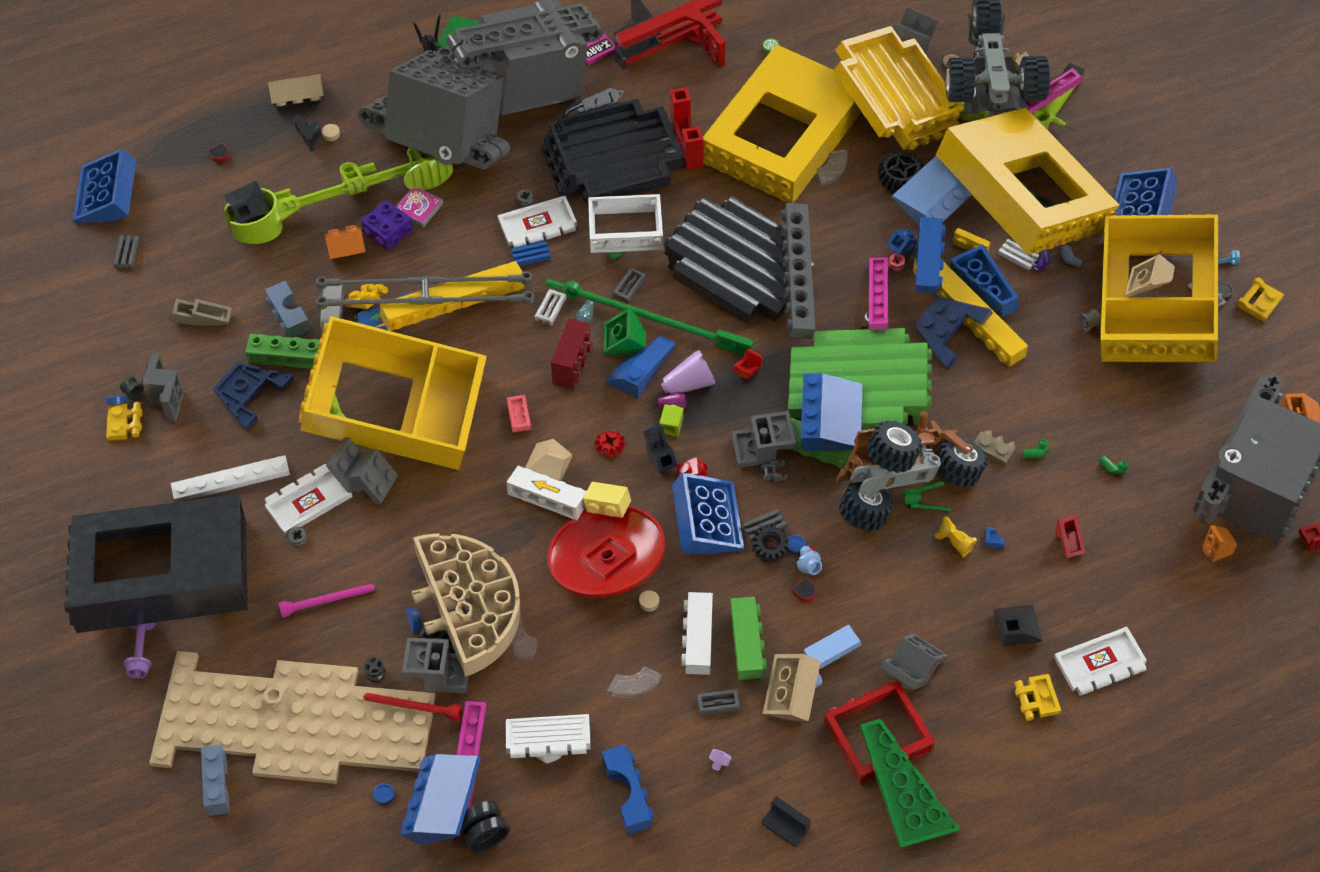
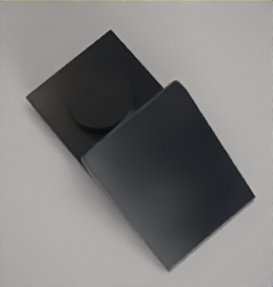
(309, 133)

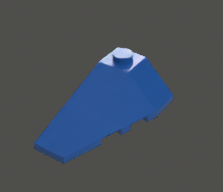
(639, 370)

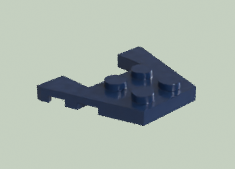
(943, 320)
(242, 385)

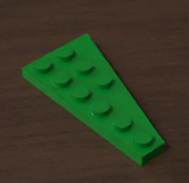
(907, 796)

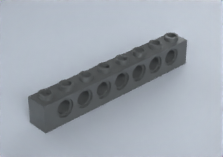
(804, 326)

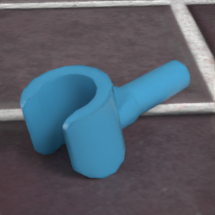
(1233, 259)

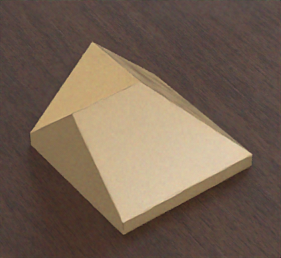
(549, 459)

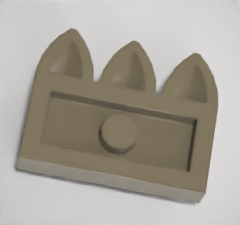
(995, 447)

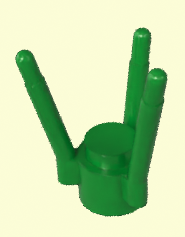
(913, 496)

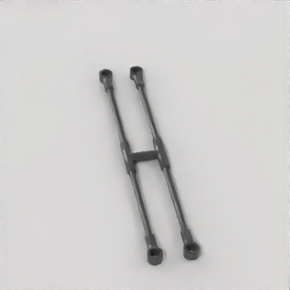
(525, 278)

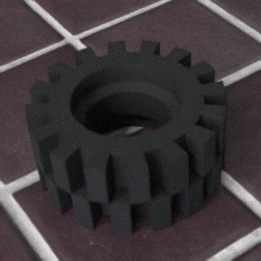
(774, 532)

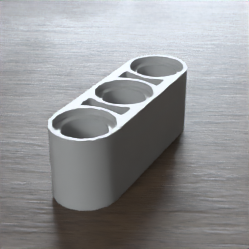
(332, 292)

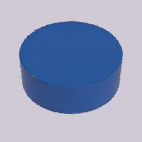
(117, 399)

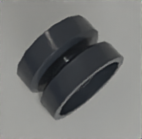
(483, 827)

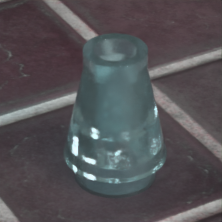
(585, 313)

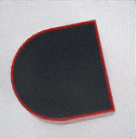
(219, 153)
(804, 590)

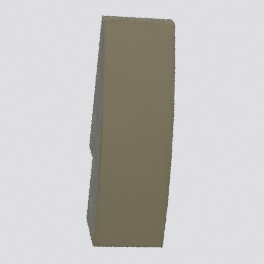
(200, 313)

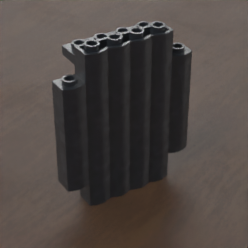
(612, 151)
(731, 258)

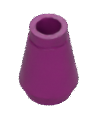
(674, 399)

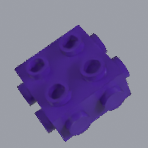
(386, 225)

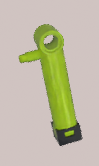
(1047, 113)

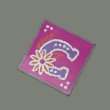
(420, 206)

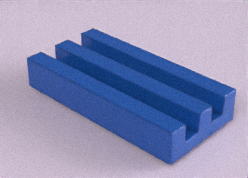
(530, 253)

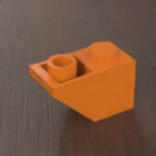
(1218, 543)

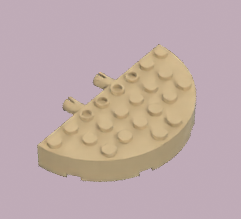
(473, 595)

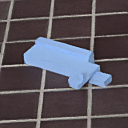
(833, 647)

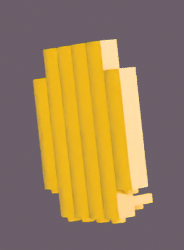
(896, 87)

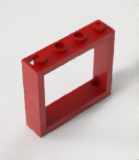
(913, 751)

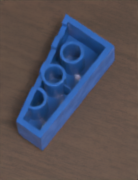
(928, 255)
(985, 279)

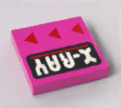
(599, 49)

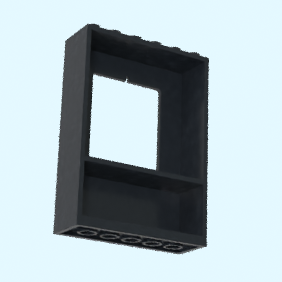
(205, 572)

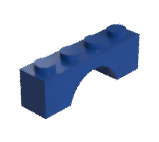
(619, 766)

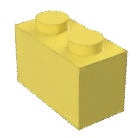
(607, 499)

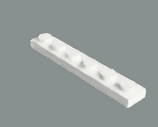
(230, 479)

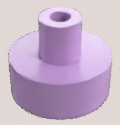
(720, 758)

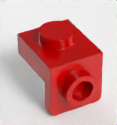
(748, 365)
(693, 466)
(1311, 536)

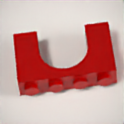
(689, 137)

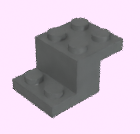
(916, 26)
(163, 387)
(763, 439)
(362, 470)
(913, 661)
(435, 664)

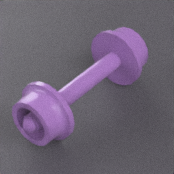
(138, 666)

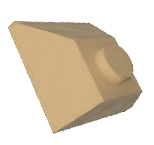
(1149, 275)

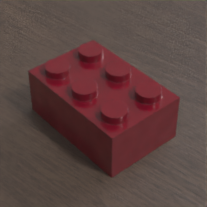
(571, 353)

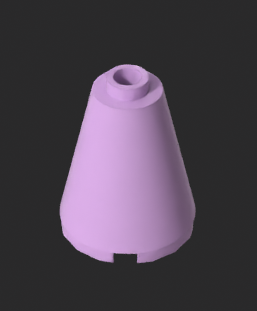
(689, 375)

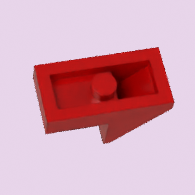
(1070, 535)

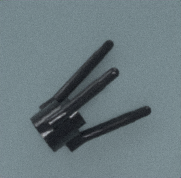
(428, 41)

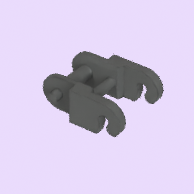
(774, 476)

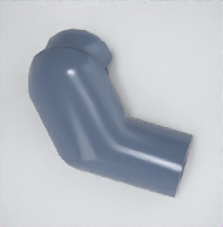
(1068, 256)

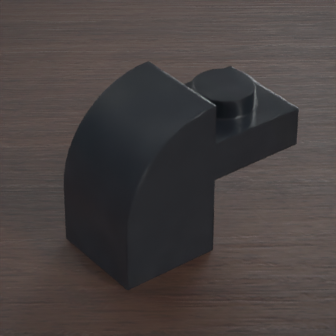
(658, 449)

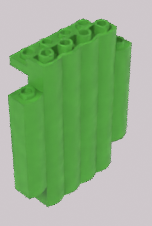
(882, 360)

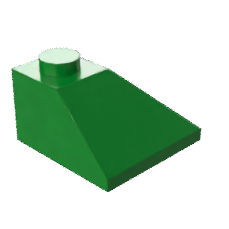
(623, 334)

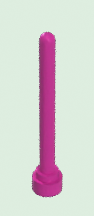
(287, 607)

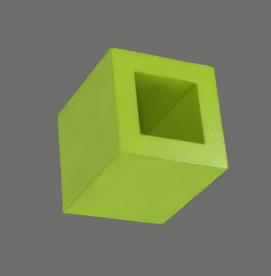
(672, 419)

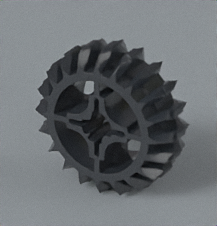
(898, 169)

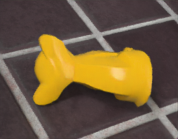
(959, 539)

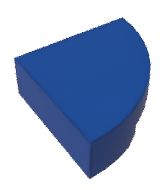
(993, 538)
(413, 618)

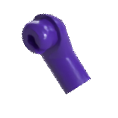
(1043, 262)

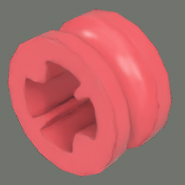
(896, 267)

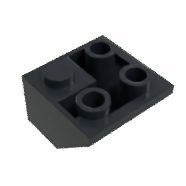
(248, 203)
(1017, 625)

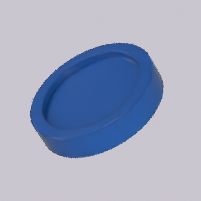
(795, 543)
(383, 793)

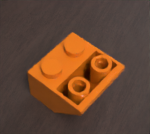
(344, 242)
(1302, 405)

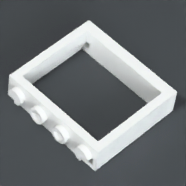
(625, 241)

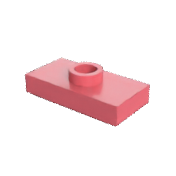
(518, 413)

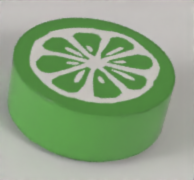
(768, 45)

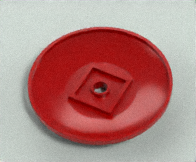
(580, 548)

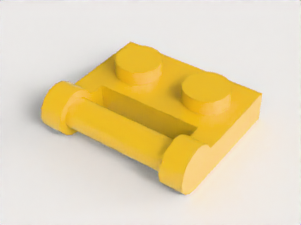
(1264, 304)

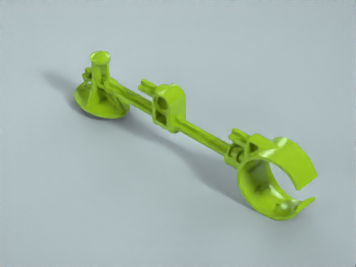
(421, 174)

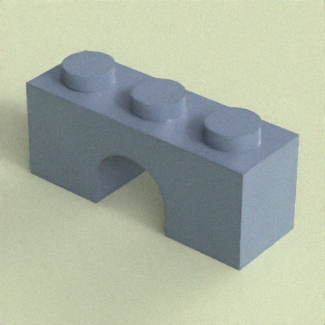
(292, 321)
(214, 784)

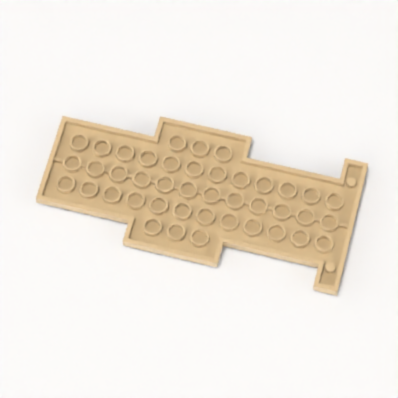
(303, 739)

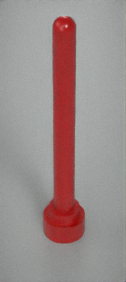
(452, 712)

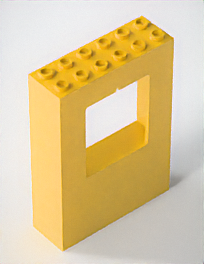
(800, 91)
(994, 148)
(1160, 326)
(439, 401)

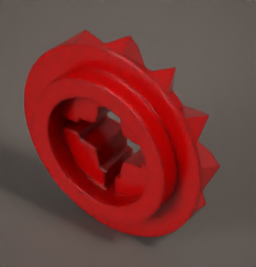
(605, 448)

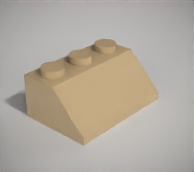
(296, 89)
(791, 687)

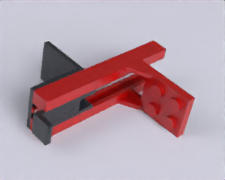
(646, 37)

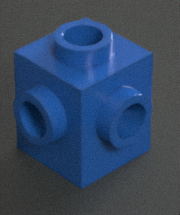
(902, 242)

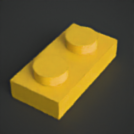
(969, 241)

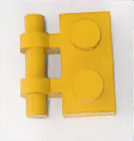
(368, 291)
(118, 421)
(1043, 694)

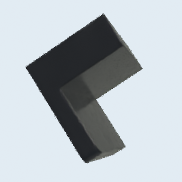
(786, 821)

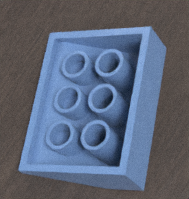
(932, 193)

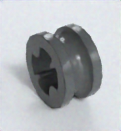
(525, 202)
(297, 530)

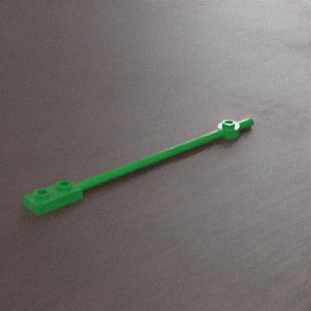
(722, 339)

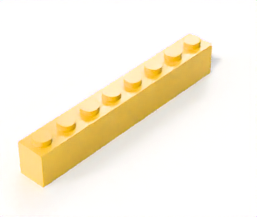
(403, 314)
(995, 331)

